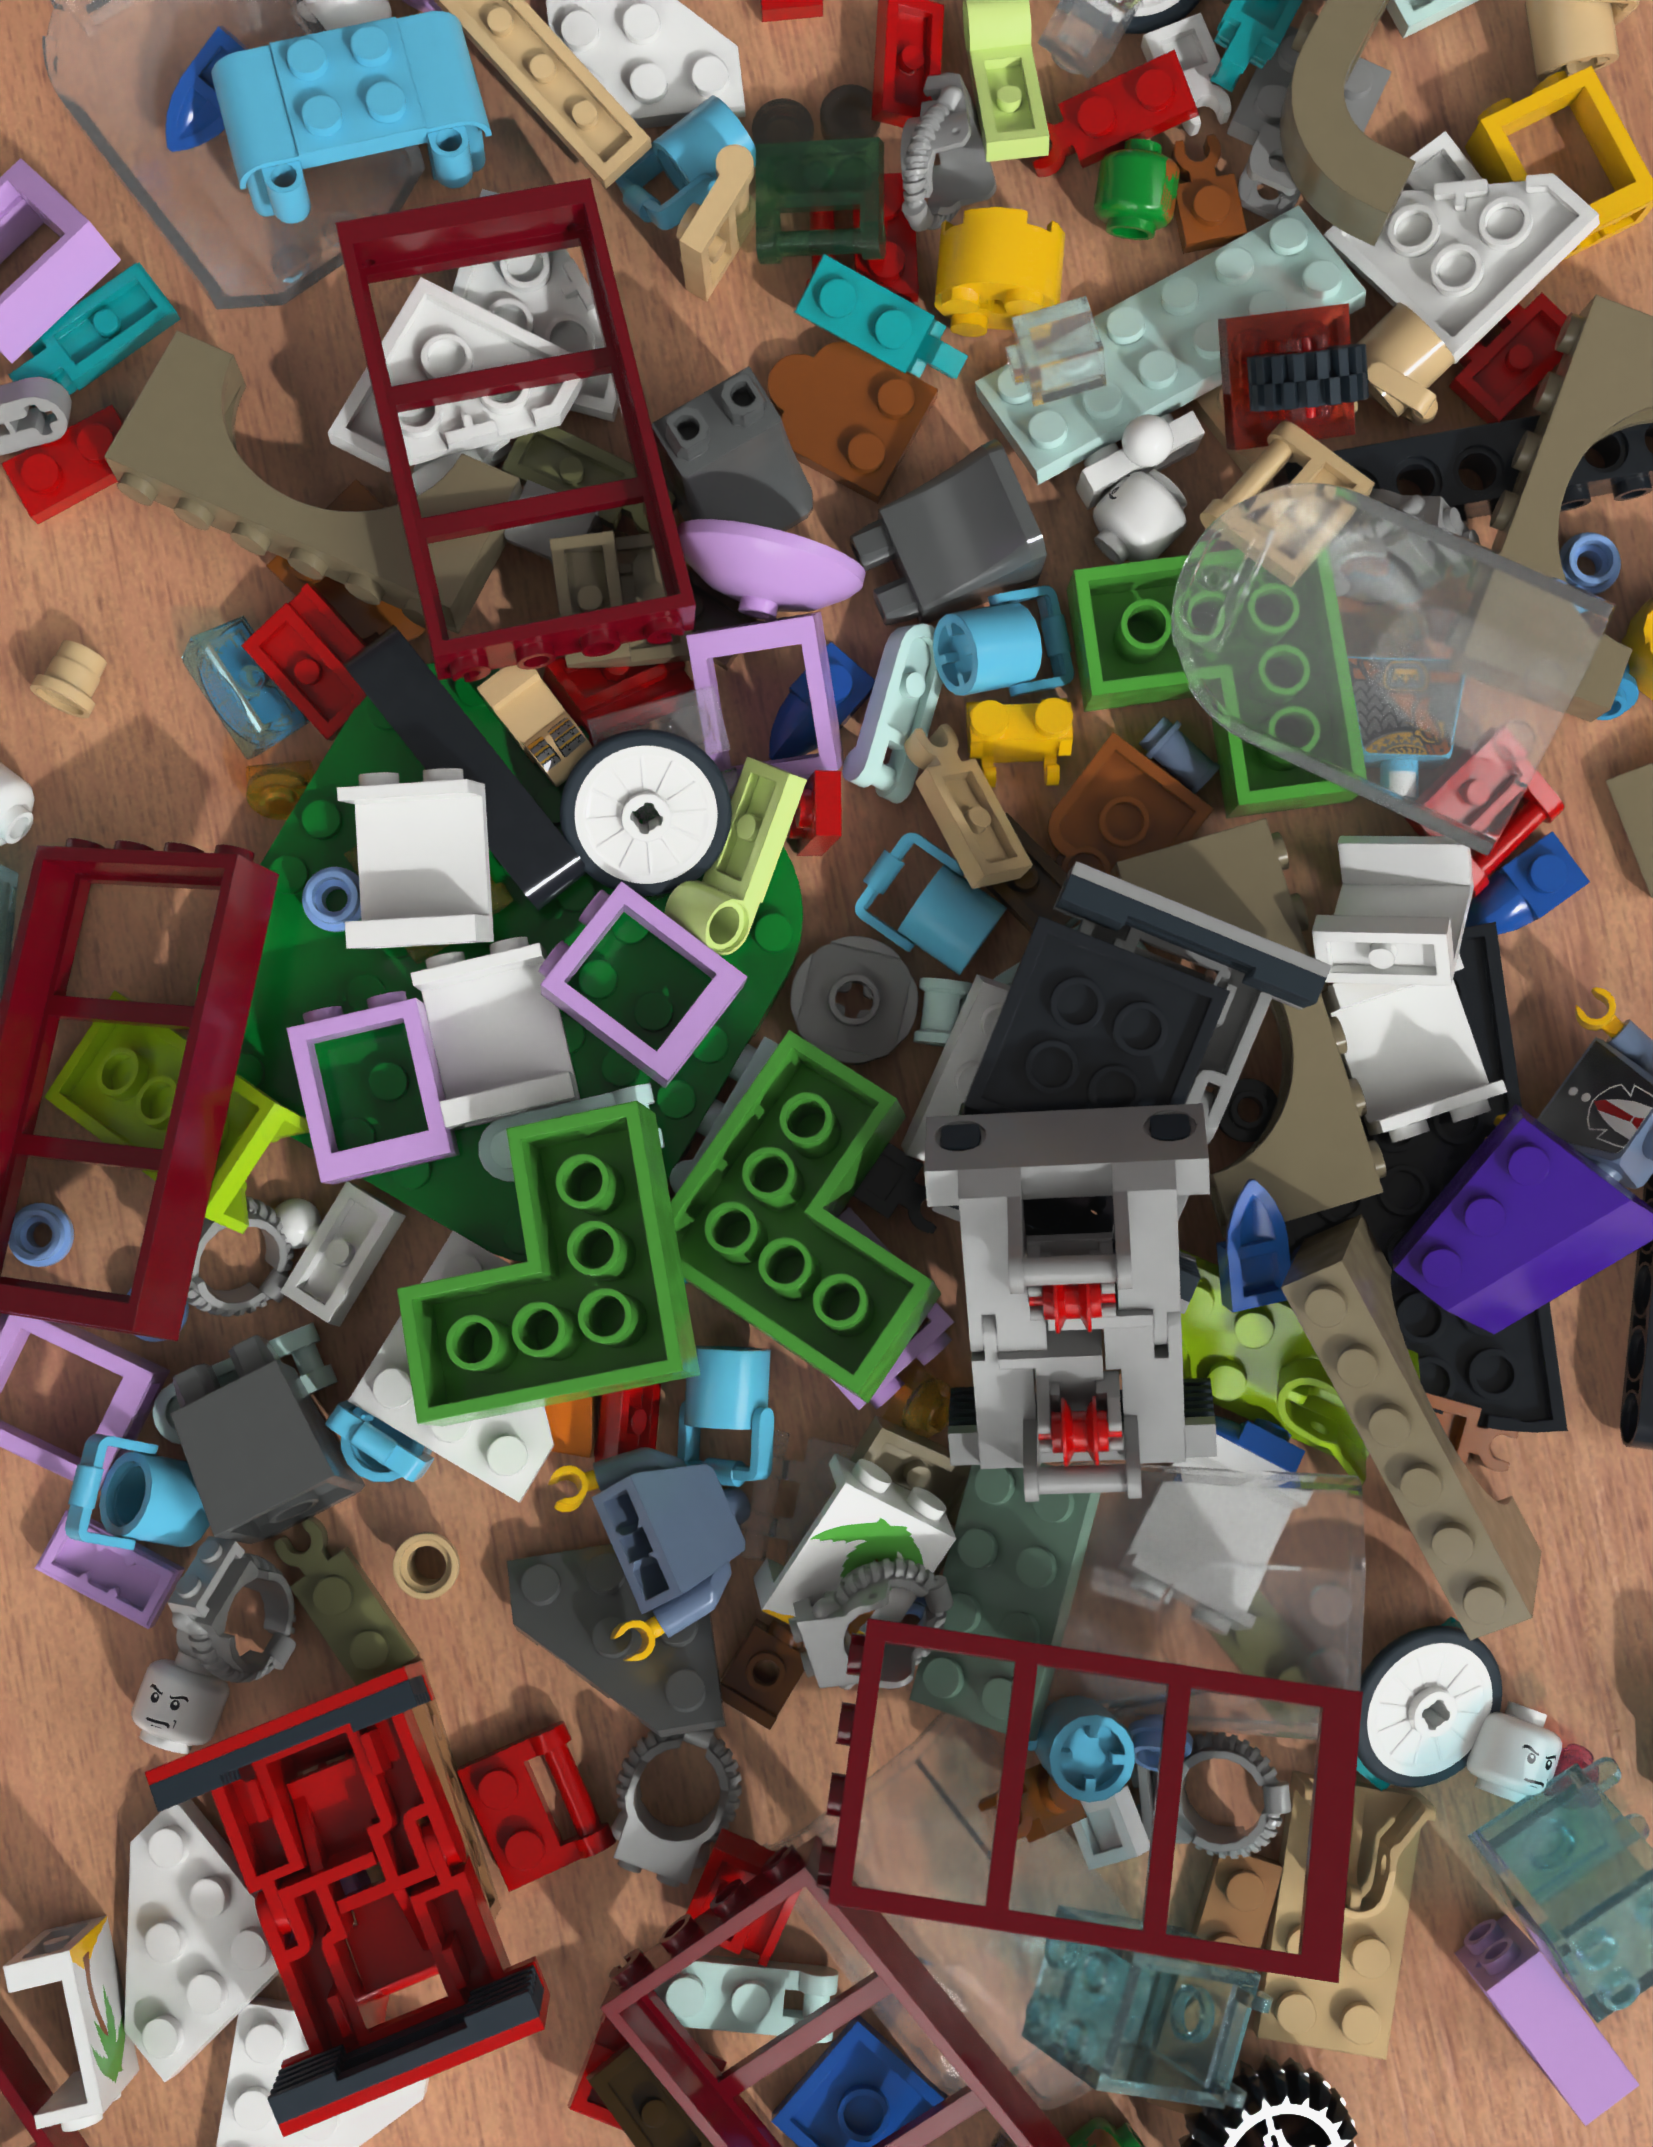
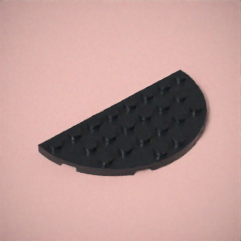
(1507, 1372)

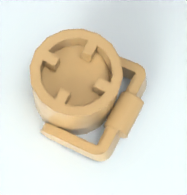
(1574, 33)
(1404, 363)

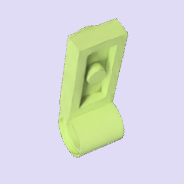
(1005, 79)
(727, 899)

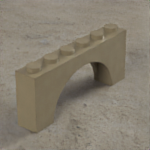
(1597, 390)
(185, 456)
(1315, 1141)
(1470, 1541)

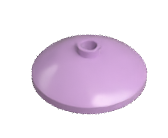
(768, 567)

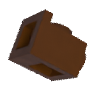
(744, 1690)

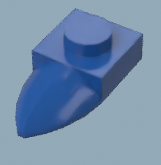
(194, 107)
(794, 727)
(1527, 886)
(1254, 1253)
(1263, 1440)

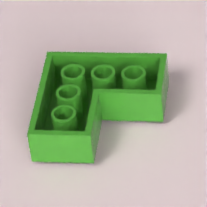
(1130, 660)
(765, 1225)
(593, 1303)

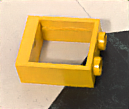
(1604, 130)

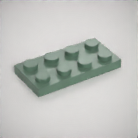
(1008, 1580)

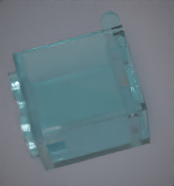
(1579, 1883)
(1142, 2018)

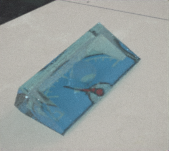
(239, 689)

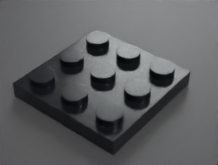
(1093, 1029)

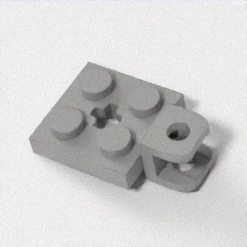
(1259, 124)

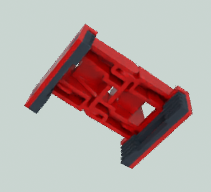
(409, 1925)

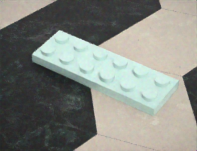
(1166, 341)

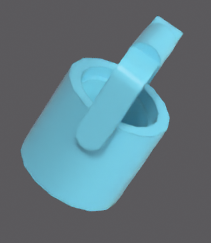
(687, 158)
(1003, 645)
(947, 918)
(730, 1396)
(376, 1448)
(140, 1498)
(1084, 1749)

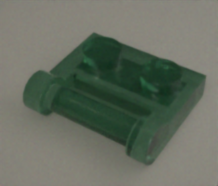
(814, 179)

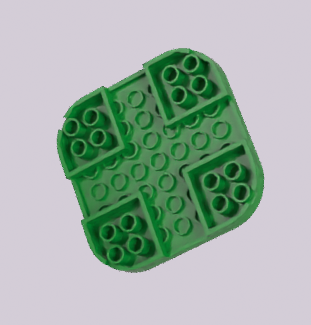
(372, 1073)

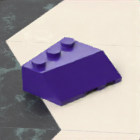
(1519, 1227)

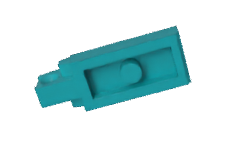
(1250, 34)
(876, 321)
(100, 331)

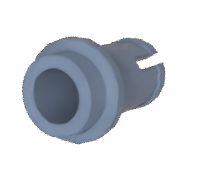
(1178, 755)

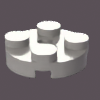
(834, 970)

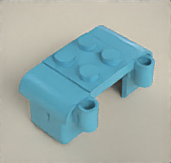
(347, 99)

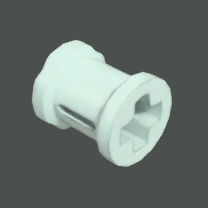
(940, 1009)

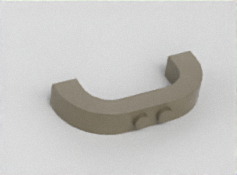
(1327, 155)

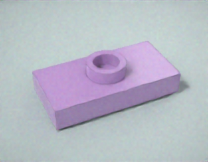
(122, 1579)

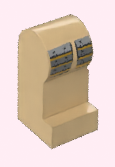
(535, 721)

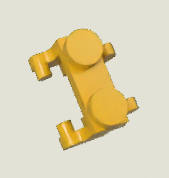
(1019, 735)

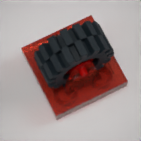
(1290, 370)

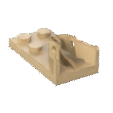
(1382, 1859)

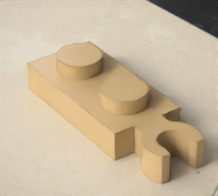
(966, 810)

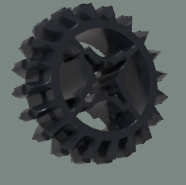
(1280, 2110)

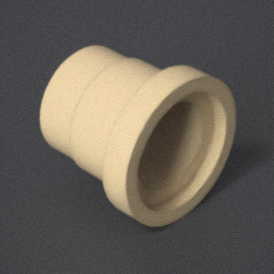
(70, 679)
(409, 1577)

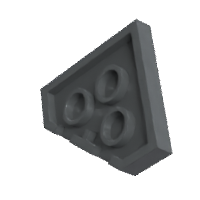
(570, 1609)

